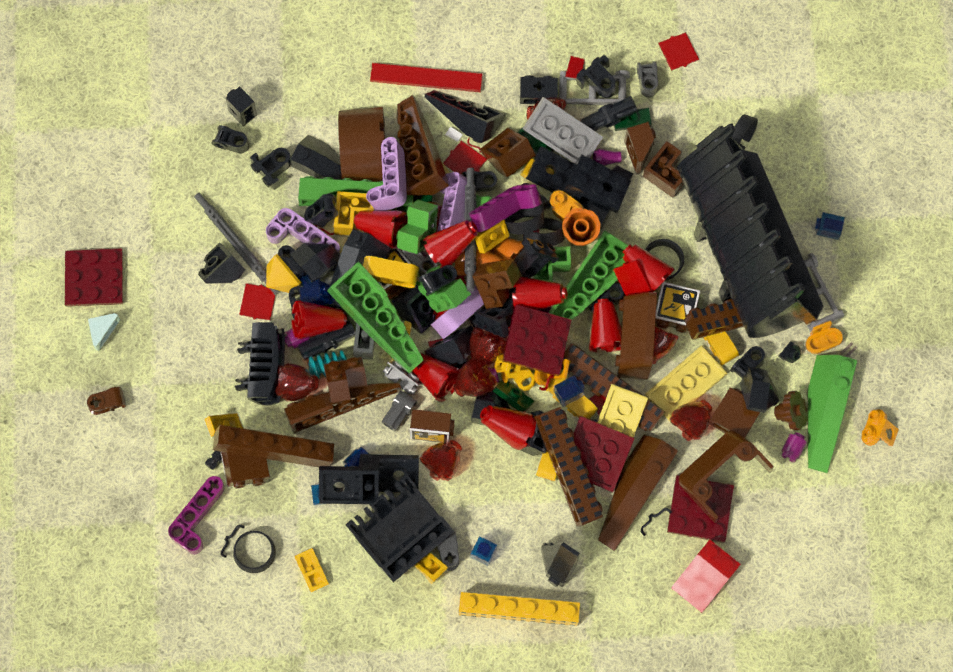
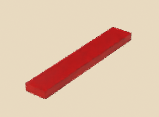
(426, 77)

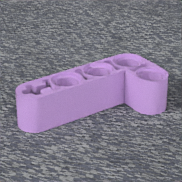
(393, 191)
(454, 201)
(291, 227)
(455, 317)

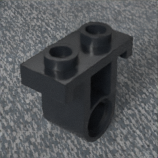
(597, 76)
(270, 167)
(534, 257)
(496, 319)

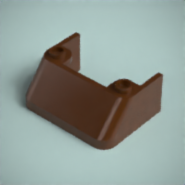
(637, 335)
(694, 477)

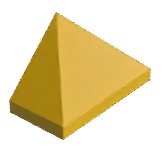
(280, 276)

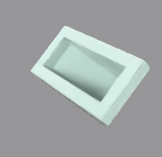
(101, 328)

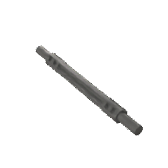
(234, 240)
(470, 251)

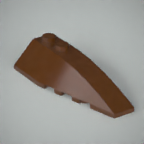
(422, 161)
(320, 409)
(635, 485)

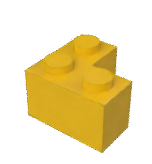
(348, 206)

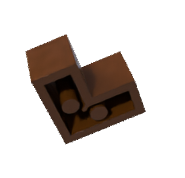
(662, 172)
(494, 280)
(344, 376)

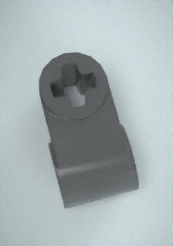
(647, 76)
(448, 548)

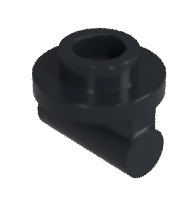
(790, 353)

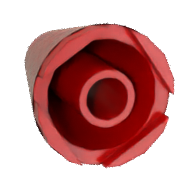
(381, 225)
(450, 242)
(653, 267)
(538, 293)
(315, 319)
(605, 328)
(436, 376)
(509, 425)

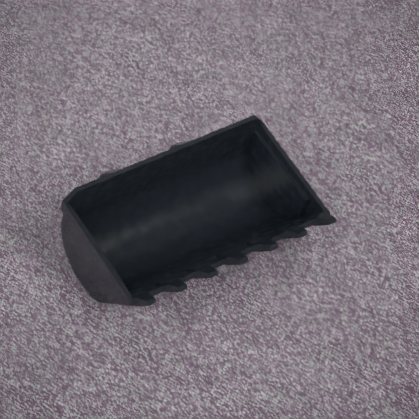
(748, 236)

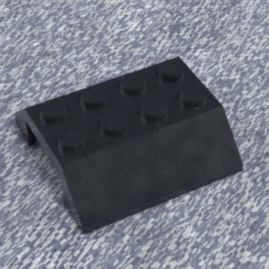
(400, 529)

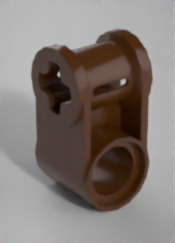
(107, 400)

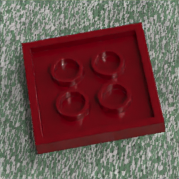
(93, 277)
(536, 340)
(602, 451)
(692, 521)

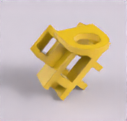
(518, 373)

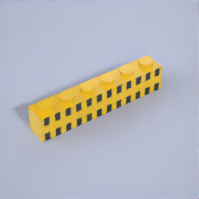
(519, 608)

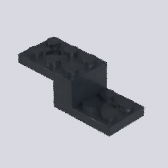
(579, 178)
(368, 479)

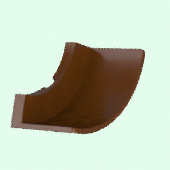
(360, 143)

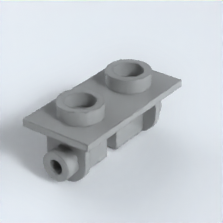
(409, 380)

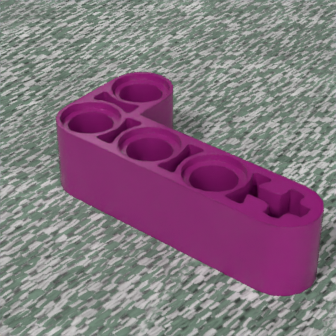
(504, 205)
(199, 511)

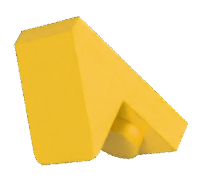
(491, 237)
(226, 419)
(431, 567)

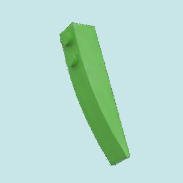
(592, 277)
(372, 310)
(826, 406)

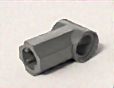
(400, 408)

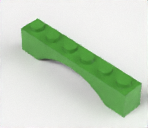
(312, 189)

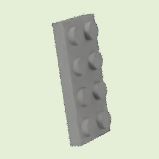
(561, 131)

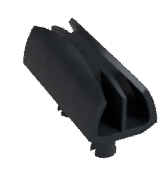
(266, 357)

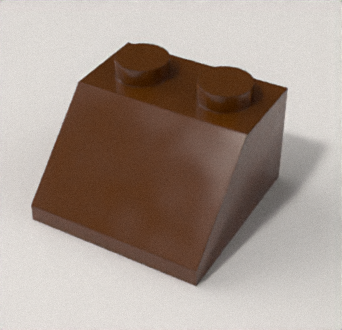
(639, 144)
(508, 152)

